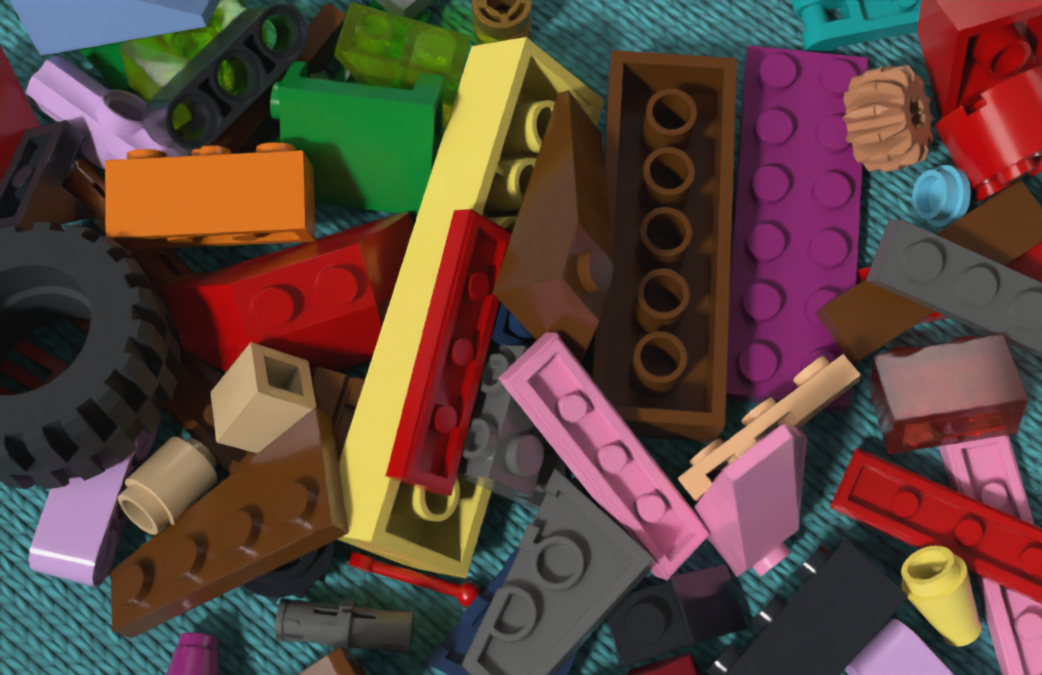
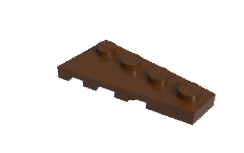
(246, 526)

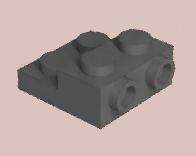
(502, 443)

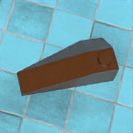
(562, 237)

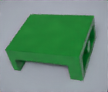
(363, 140)

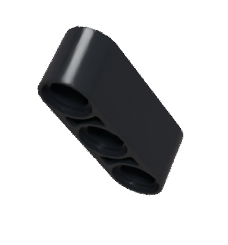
(254, 71)

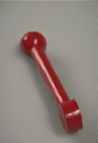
(464, 592)

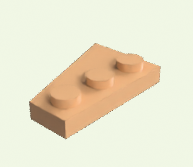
(817, 388)

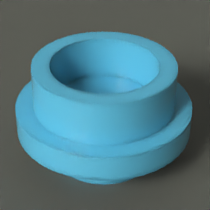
(942, 195)

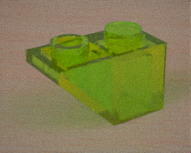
(394, 49)

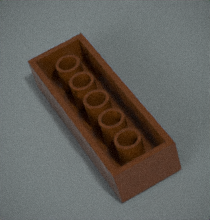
(670, 215)

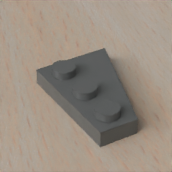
(560, 587)

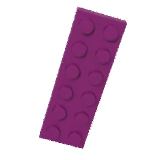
(790, 219)

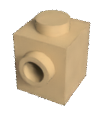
(261, 397)

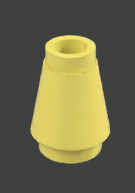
(942, 593)

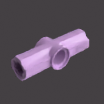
(106, 117)

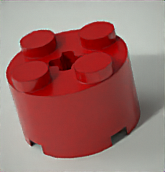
(1000, 136)

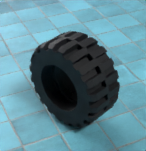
(116, 378)

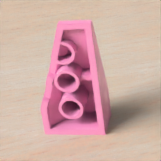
(757, 502)

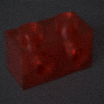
(946, 393)

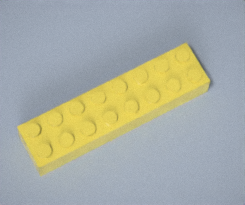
(478, 167)

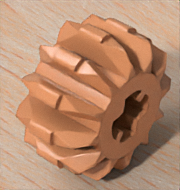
(888, 118)

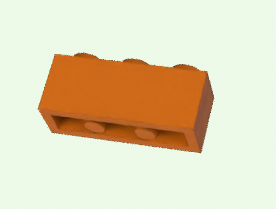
(210, 198)

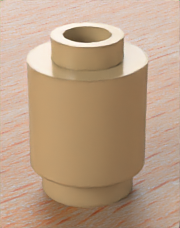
(168, 484)

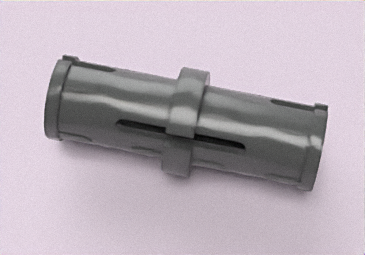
(344, 625)

